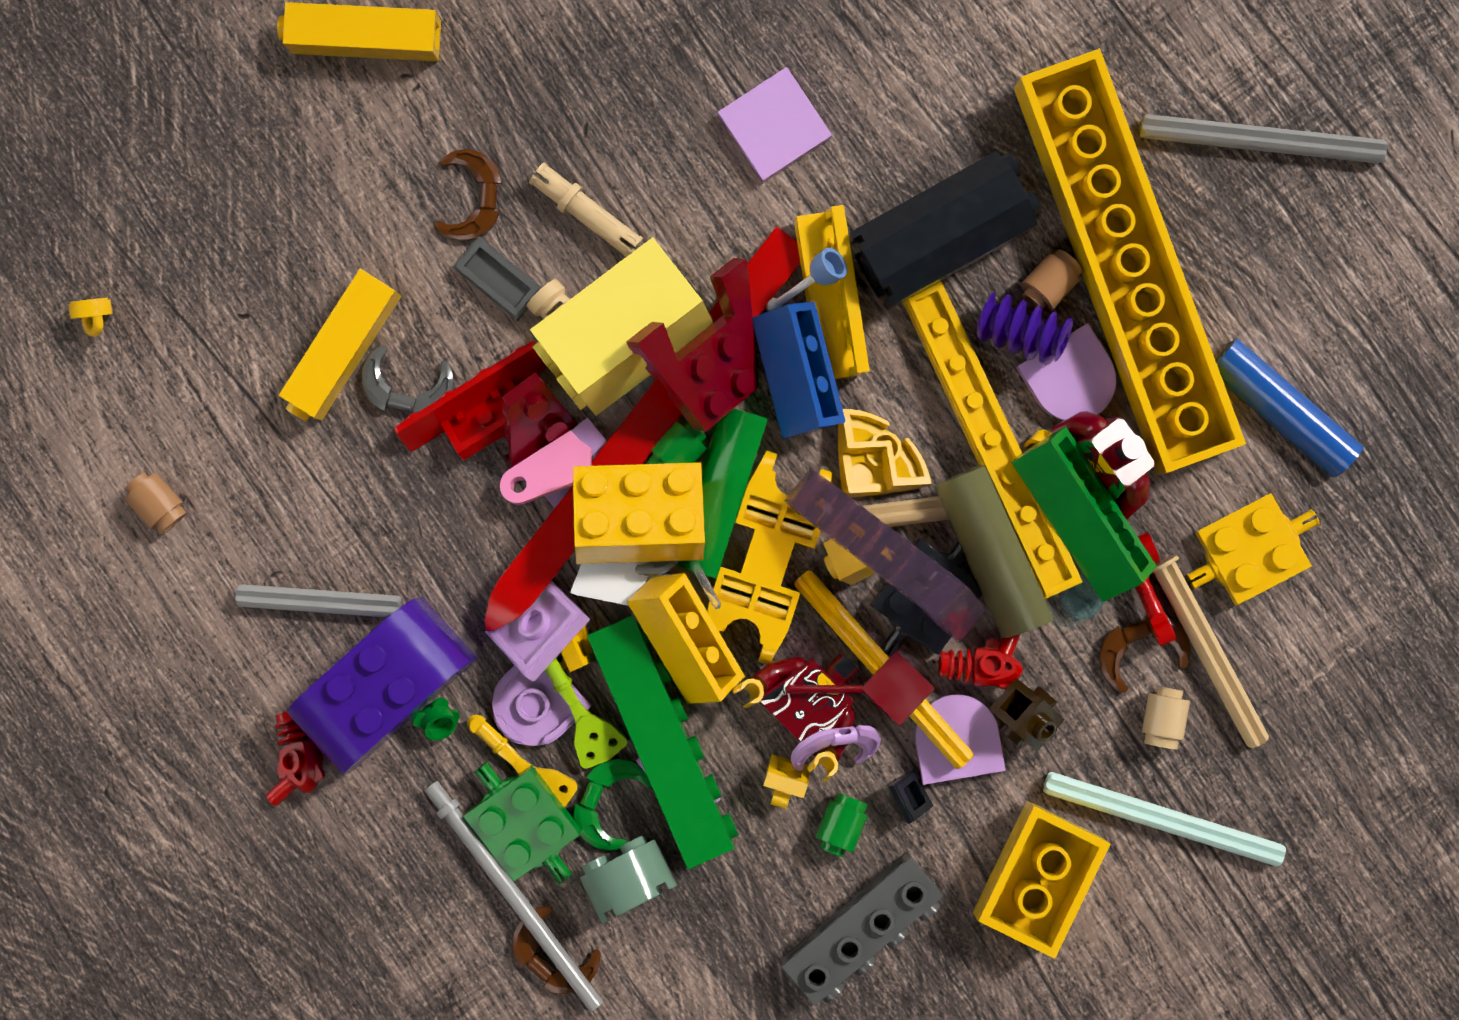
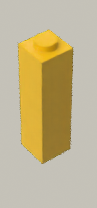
(360, 31)
(339, 346)

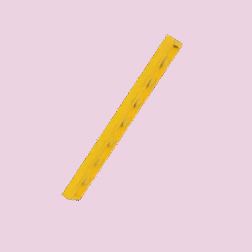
(989, 435)

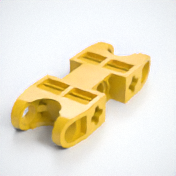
(764, 561)

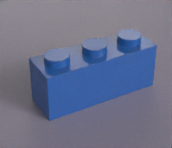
(798, 369)

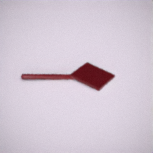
(894, 688)

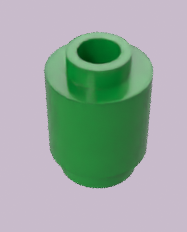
(678, 445)
(842, 825)

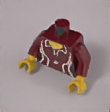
(805, 712)

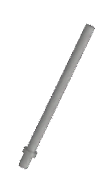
(449, 810)

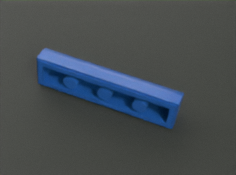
(1287, 409)

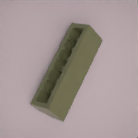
(993, 552)

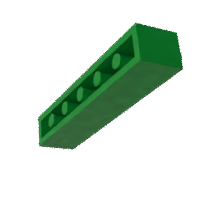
(663, 743)

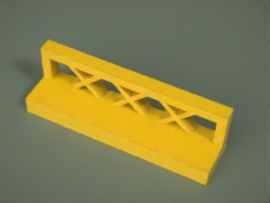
(838, 302)

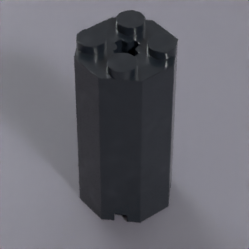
(945, 228)

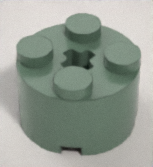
(626, 879)

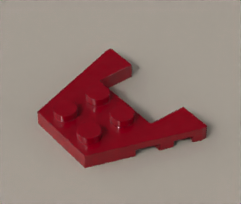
(717, 365)

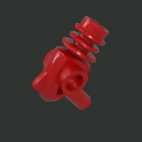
(988, 665)
(298, 762)

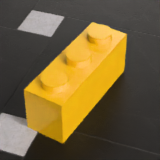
(686, 638)

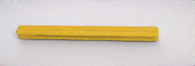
(874, 658)

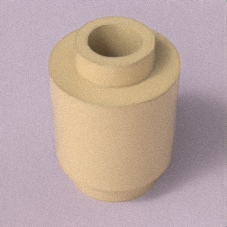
(1165, 718)

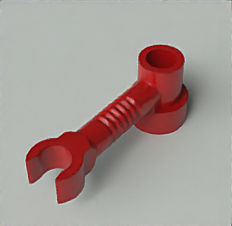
(1157, 617)

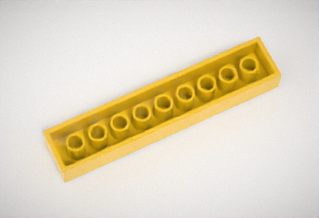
(1128, 262)

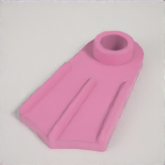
(546, 469)

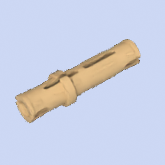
(573, 200)

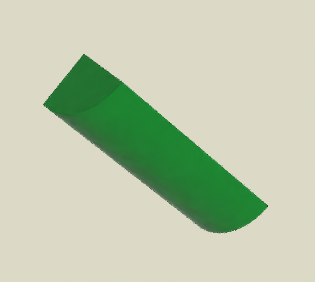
(724, 481)
(1084, 515)

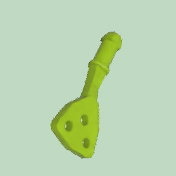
(586, 723)

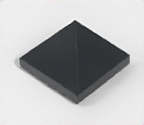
(909, 797)

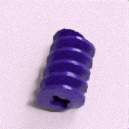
(1023, 330)

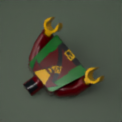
(1113, 453)

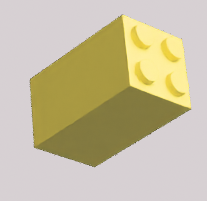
(589, 333)

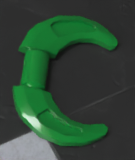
(600, 776)

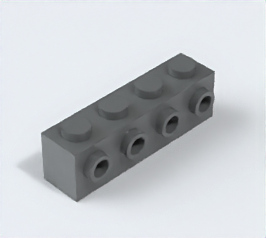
(862, 929)

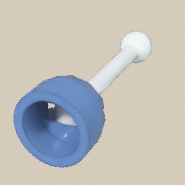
(825, 269)

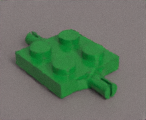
(522, 823)

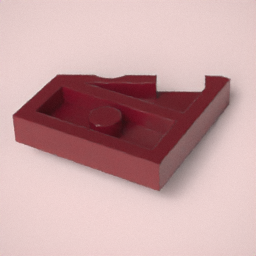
(532, 419)

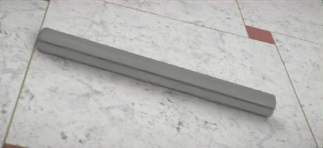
(1263, 138)

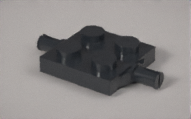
(907, 617)

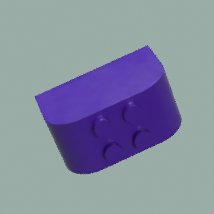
(381, 684)

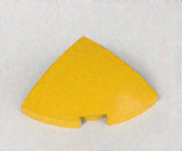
(875, 459)

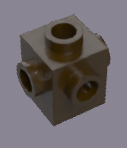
(1027, 714)

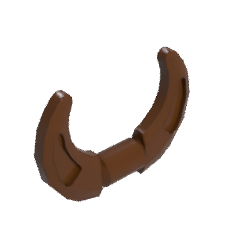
(484, 218)
(1115, 645)
(524, 952)

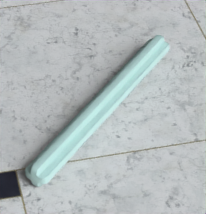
(1164, 819)

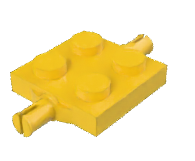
(1253, 549)

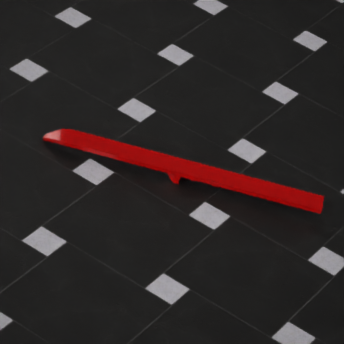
(629, 445)

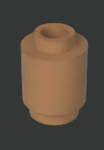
(1051, 280)
(154, 502)

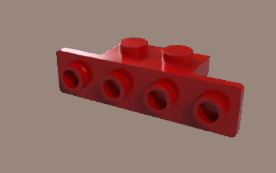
(473, 410)

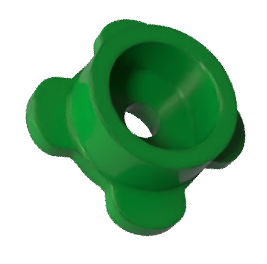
(437, 719)

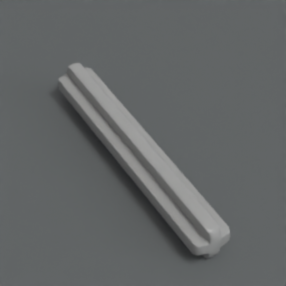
(316, 600)

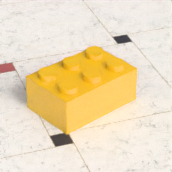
(638, 513)
(1040, 879)

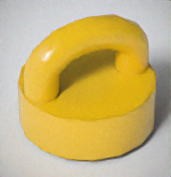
(91, 311)

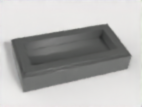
(497, 278)

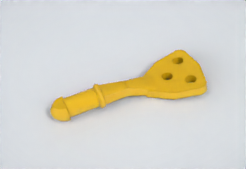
(501, 746)

